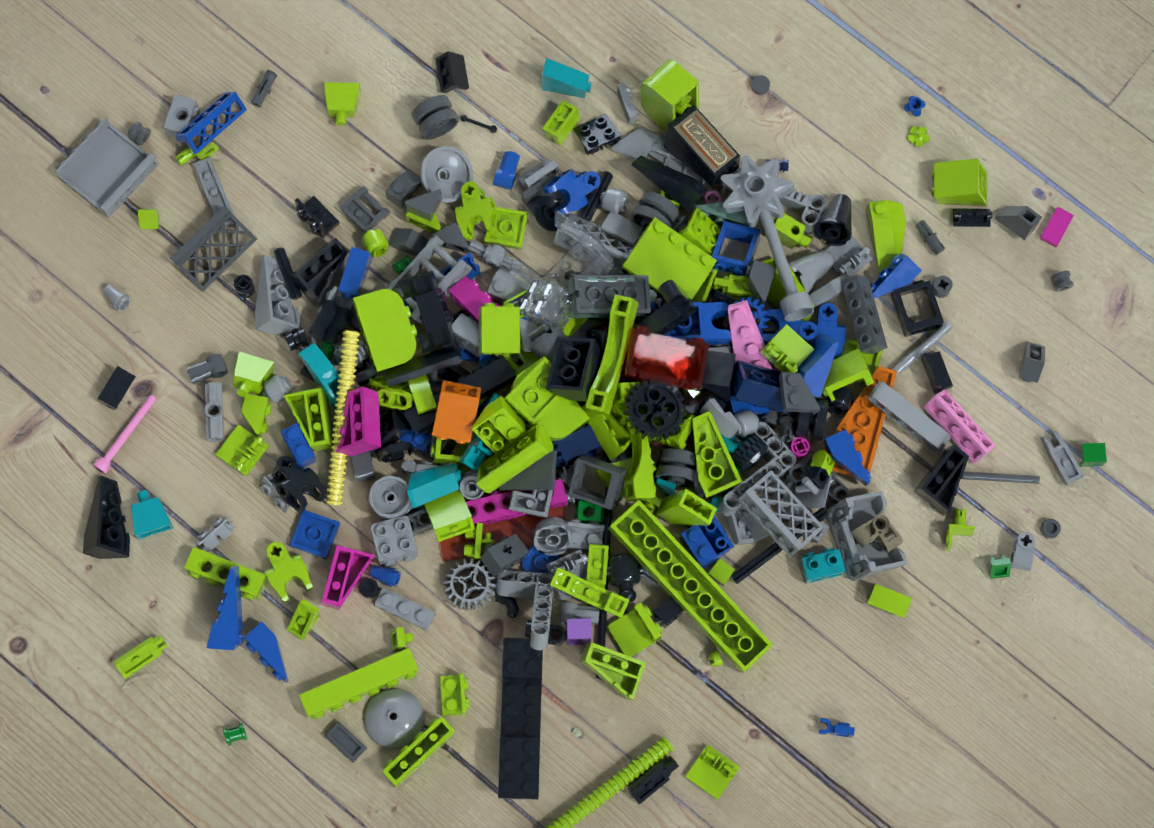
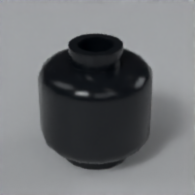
(842, 401)

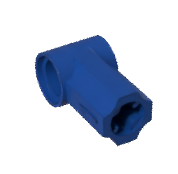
(506, 174)

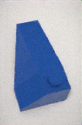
(227, 630)

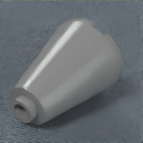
(811, 268)

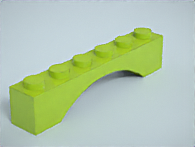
(620, 327)
(639, 481)

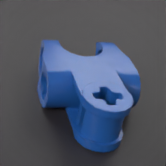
(573, 189)
(776, 316)
(829, 326)

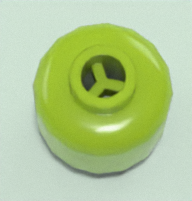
(375, 242)

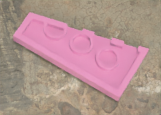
(746, 335)

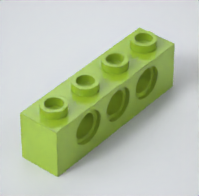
(199, 558)

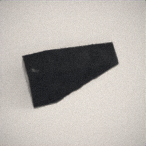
(677, 185)

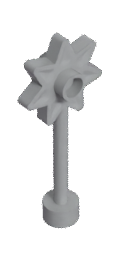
(758, 194)

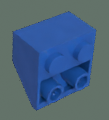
(706, 543)

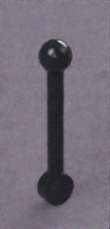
(493, 129)

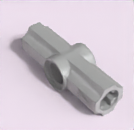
(214, 423)

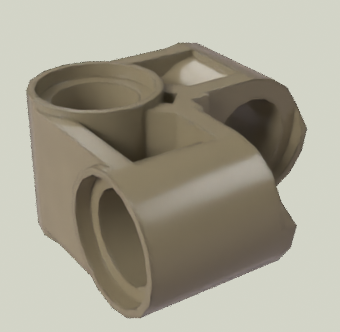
(886, 537)

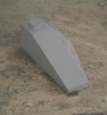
(505, 286)
(273, 305)

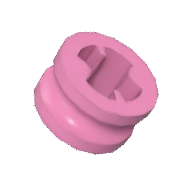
(715, 194)

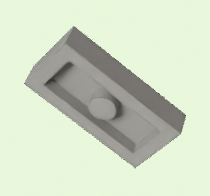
(625, 99)

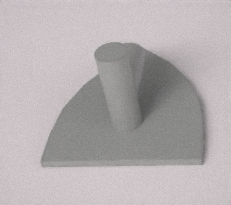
(530, 333)
(810, 494)

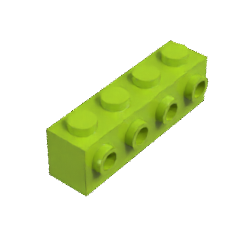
(418, 752)

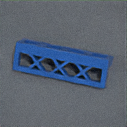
(207, 116)

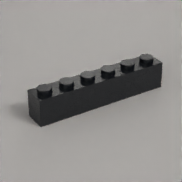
(488, 378)

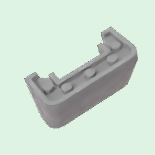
(871, 559)

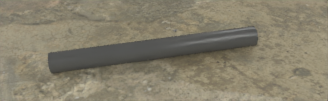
(1001, 477)

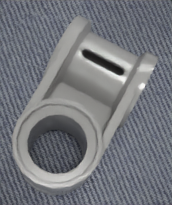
(1023, 555)

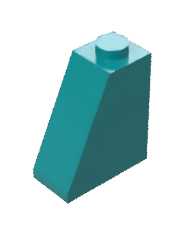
(564, 80)
(433, 484)

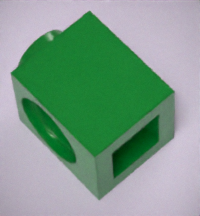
(597, 515)

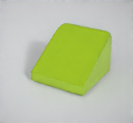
(148, 218)

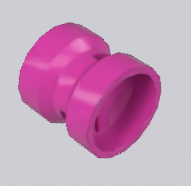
(795, 447)

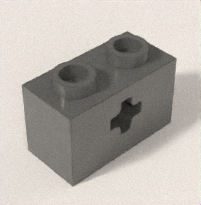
(504, 555)

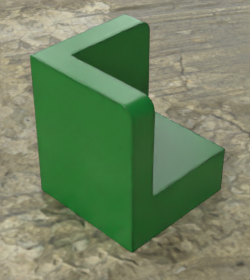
(1093, 454)

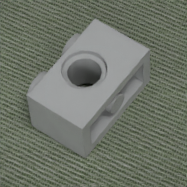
(180, 107)

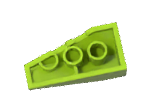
(887, 230)

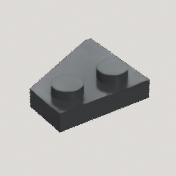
(796, 394)

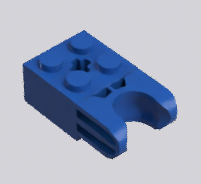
(701, 325)

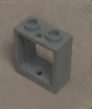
(615, 487)

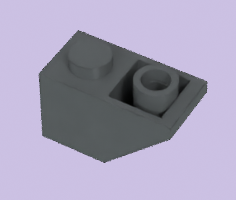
(1019, 219)

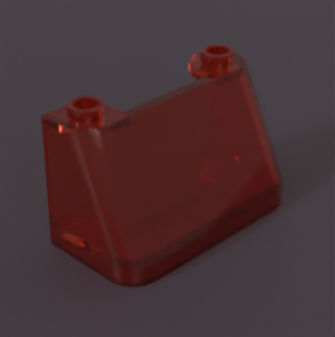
(666, 359)

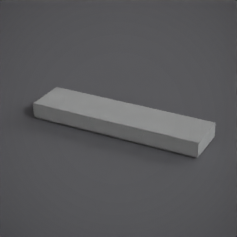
(212, 187)

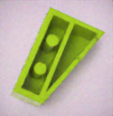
(609, 431)
(614, 668)

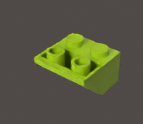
(499, 425)

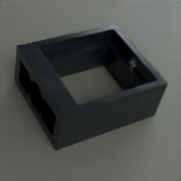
(920, 326)

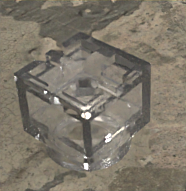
(546, 304)

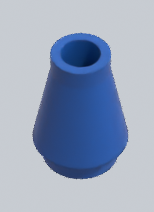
(386, 575)

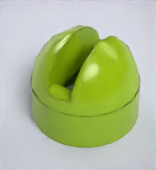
(716, 657)

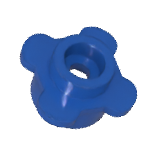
(914, 101)

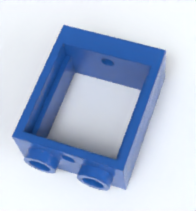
(739, 233)

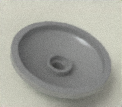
(455, 170)
(397, 732)

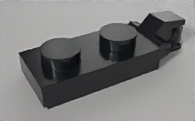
(652, 780)

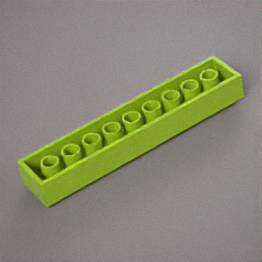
(690, 586)

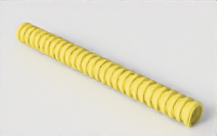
(345, 385)

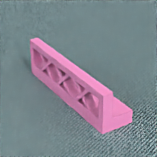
(958, 427)

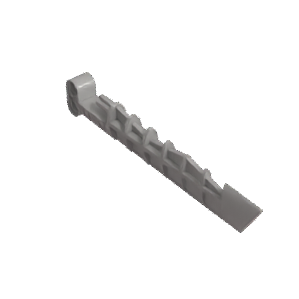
(651, 144)

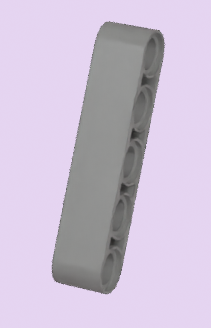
(909, 417)

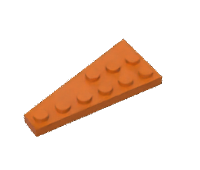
(865, 421)

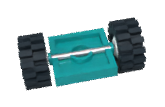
(747, 449)

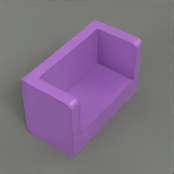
(578, 631)

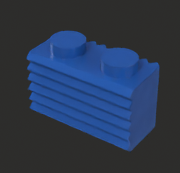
(298, 446)

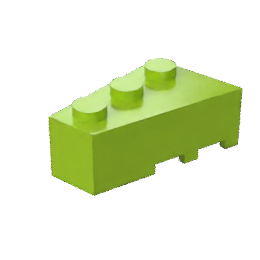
(313, 416)

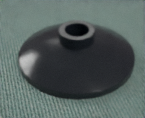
(544, 212)

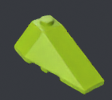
(714, 463)

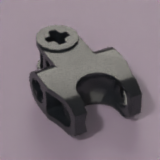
(295, 482)

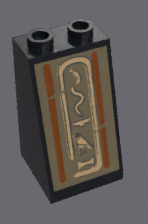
(700, 146)

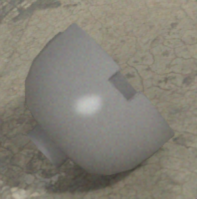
(552, 536)

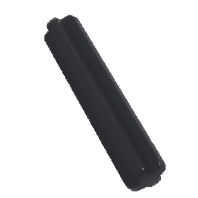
(594, 200)
(286, 271)

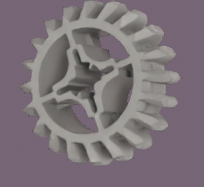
(462, 582)

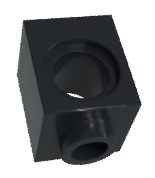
(667, 612)

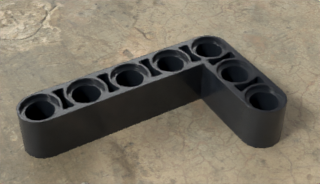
(671, 314)

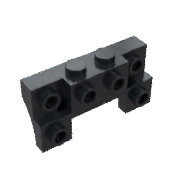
(433, 311)

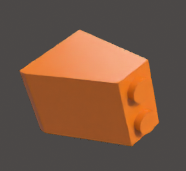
(456, 412)

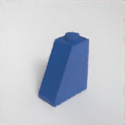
(355, 273)

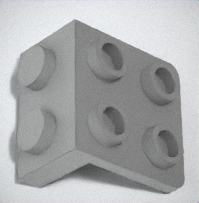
(745, 528)
(394, 541)

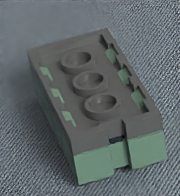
(595, 294)

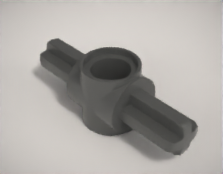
(800, 467)

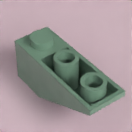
(716, 213)

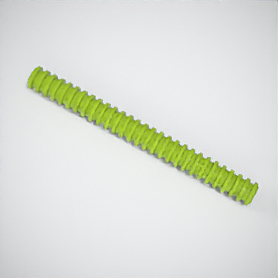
(613, 785)

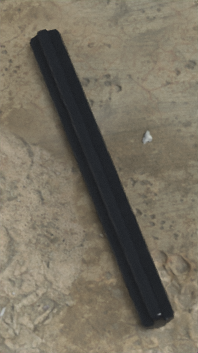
(771, 551)

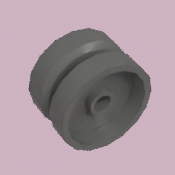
(435, 117)
(652, 206)
(677, 467)

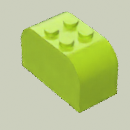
(669, 93)
(385, 328)
(561, 418)

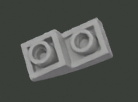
(725, 422)

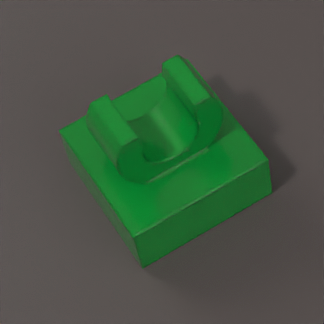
(401, 265)
(1000, 567)

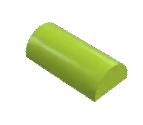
(514, 459)

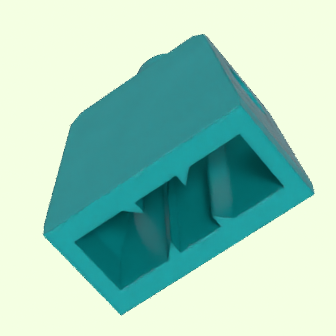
(149, 516)

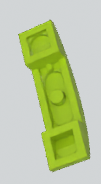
(589, 592)

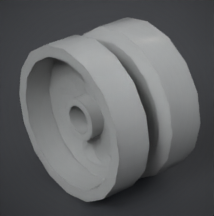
(384, 490)

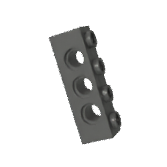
(864, 314)

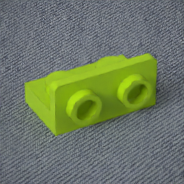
(453, 695)

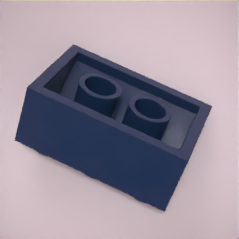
(757, 386)

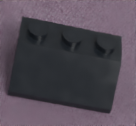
(573, 368)

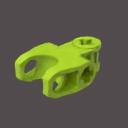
(475, 209)
(392, 396)
(285, 569)

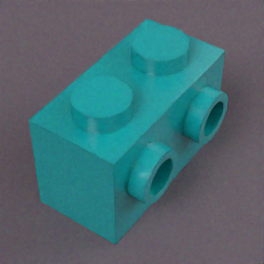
(822, 565)

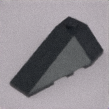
(105, 528)

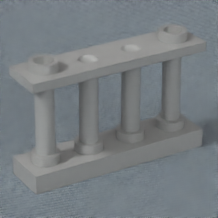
(458, 271)

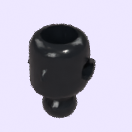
(624, 574)

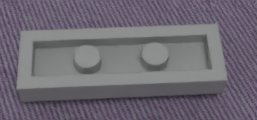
(405, 609)

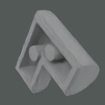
(827, 291)
(532, 504)

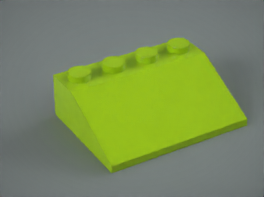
(669, 256)

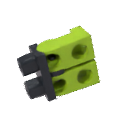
(680, 437)

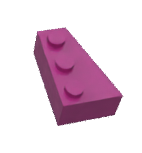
(469, 297)
(361, 424)
(343, 575)

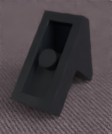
(364, 372)

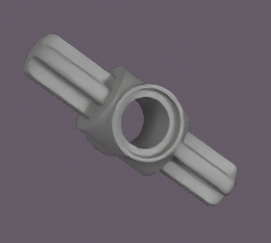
(492, 255)

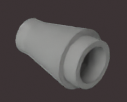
(117, 298)

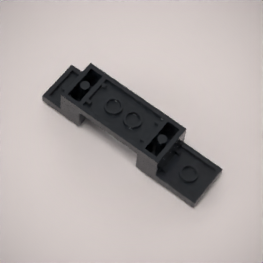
(520, 720)

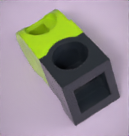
(819, 469)

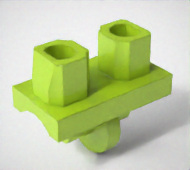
(474, 551)

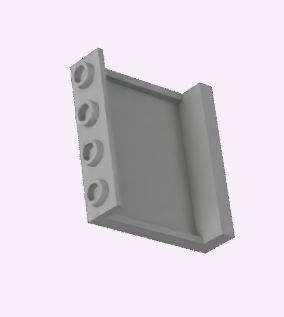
(106, 168)

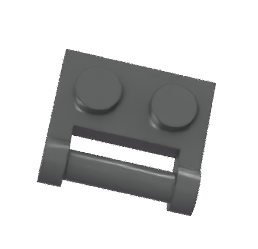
(360, 213)

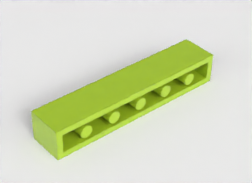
(359, 683)

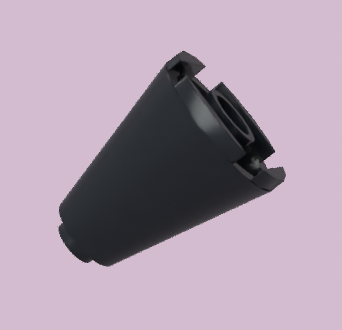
(836, 221)

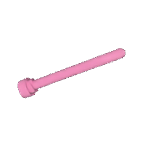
(104, 462)

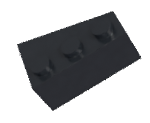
(317, 272)
(943, 479)

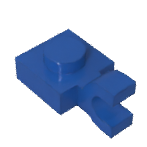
(842, 729)

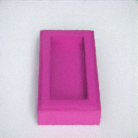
(1056, 227)

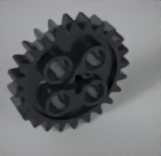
(668, 421)

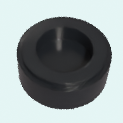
(368, 588)

